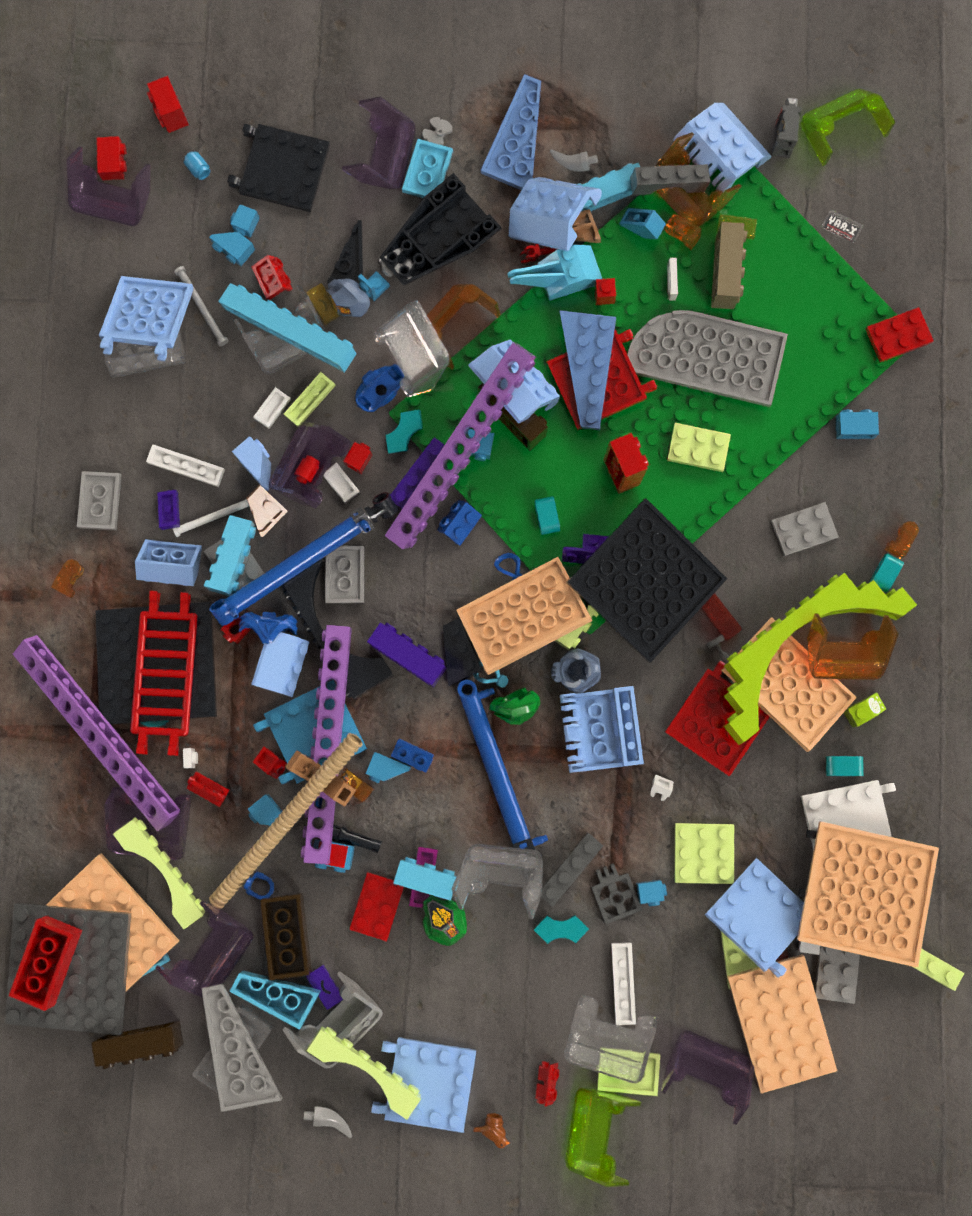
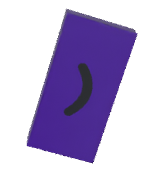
(321, 980)

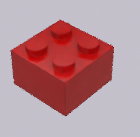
(166, 104)

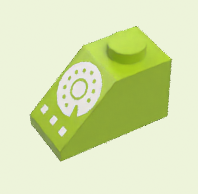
(864, 710)

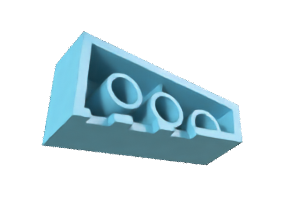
(231, 556)
(278, 997)

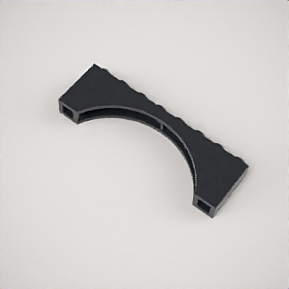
(363, 672)

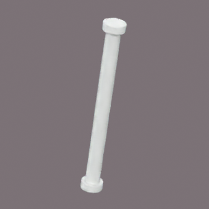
(210, 517)

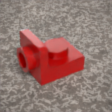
(270, 763)

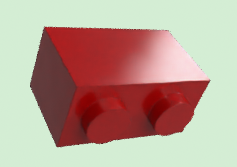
(111, 158)

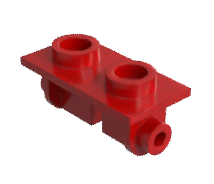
(207, 789)
(546, 1092)

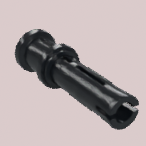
(341, 834)

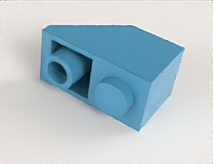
(233, 245)

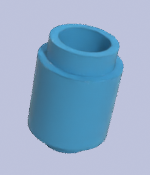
(197, 165)

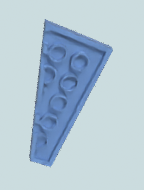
(514, 146)

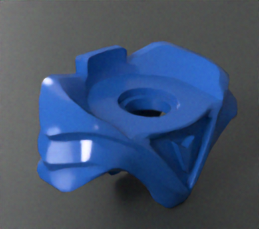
(366, 394)
(268, 625)

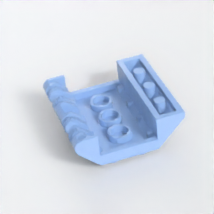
(724, 143)
(548, 210)
(532, 393)
(602, 729)

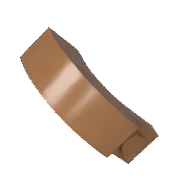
(306, 767)

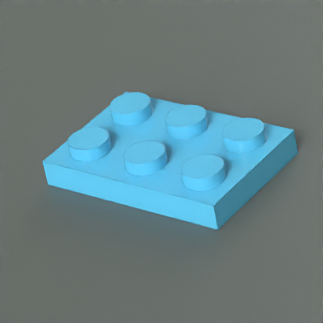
(426, 168)

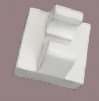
(662, 786)

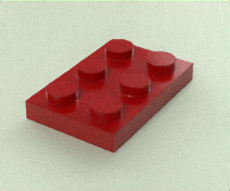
(899, 334)
(376, 907)

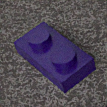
(168, 509)

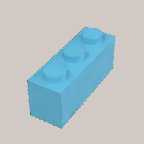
(425, 878)

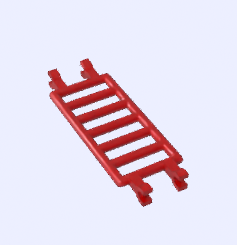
(174, 733)

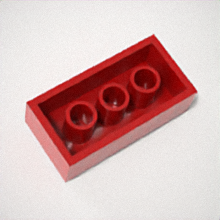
(625, 462)
(45, 963)

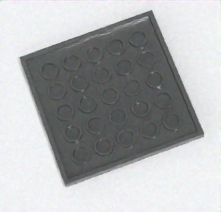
(96, 979)

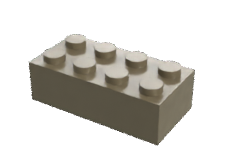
(728, 265)

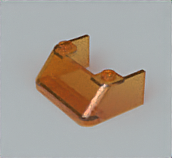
(692, 206)
(453, 301)
(850, 659)

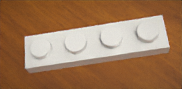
(185, 465)
(623, 983)

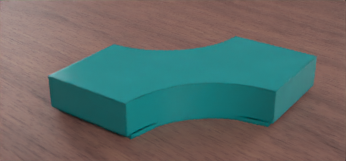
(399, 438)
(553, 929)

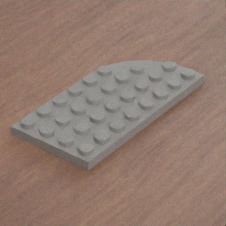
(710, 355)

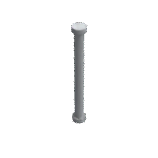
(180, 271)

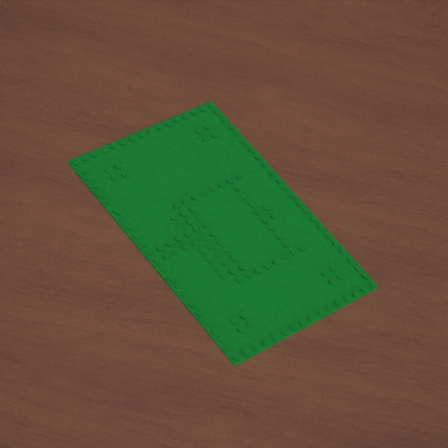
(790, 286)

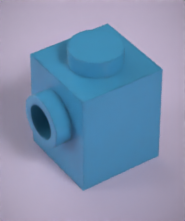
(244, 220)
(651, 892)

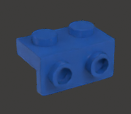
(459, 522)
(412, 755)

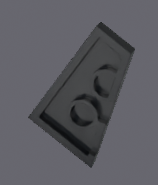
(460, 653)

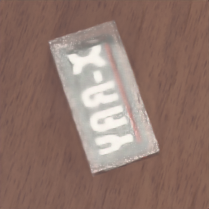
(842, 226)

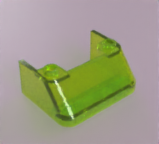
(820, 121)
(590, 1135)

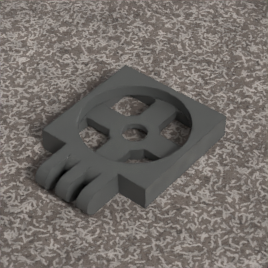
(609, 880)

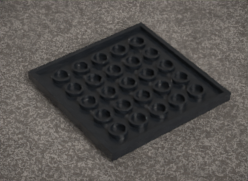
(646, 580)
(117, 661)

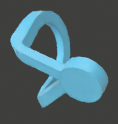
(501, 680)

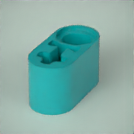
(547, 515)
(887, 572)
(844, 766)

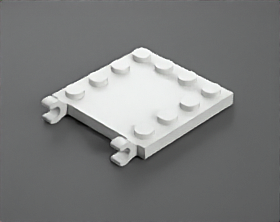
(850, 806)

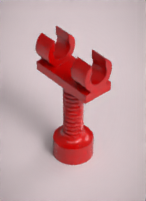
(535, 252)

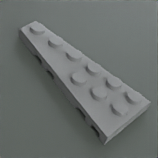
(238, 1066)

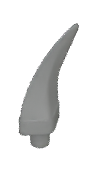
(576, 162)
(327, 1117)

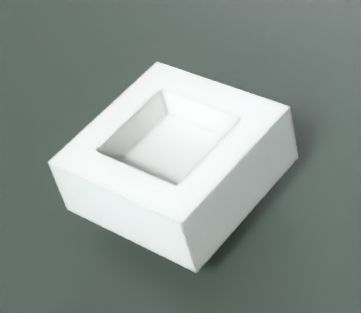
(190, 758)

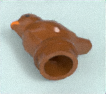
(493, 1130)

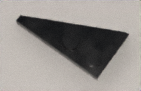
(351, 258)

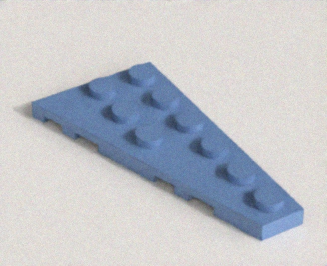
(589, 354)

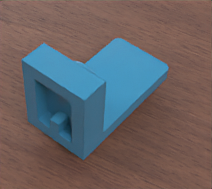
(374, 285)

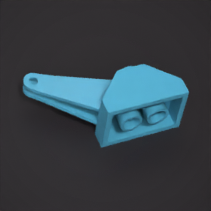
(561, 272)

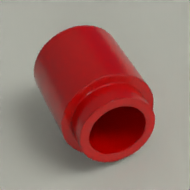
(307, 469)

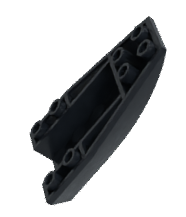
(438, 232)

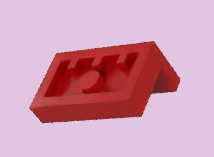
(271, 276)

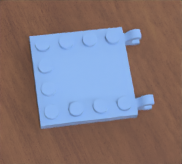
(145, 314)
(759, 916)
(442, 1077)

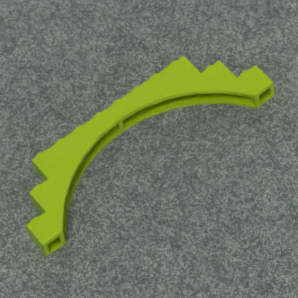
(751, 664)

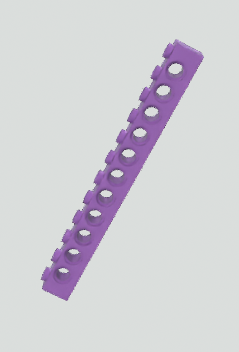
(397, 532)
(331, 634)
(96, 732)

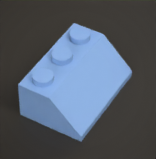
(255, 460)
(168, 562)
(281, 664)

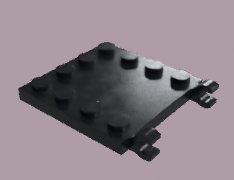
(282, 167)

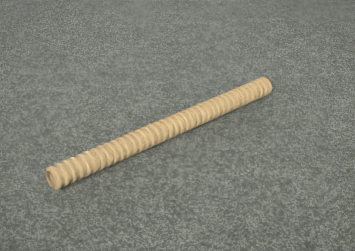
(285, 820)

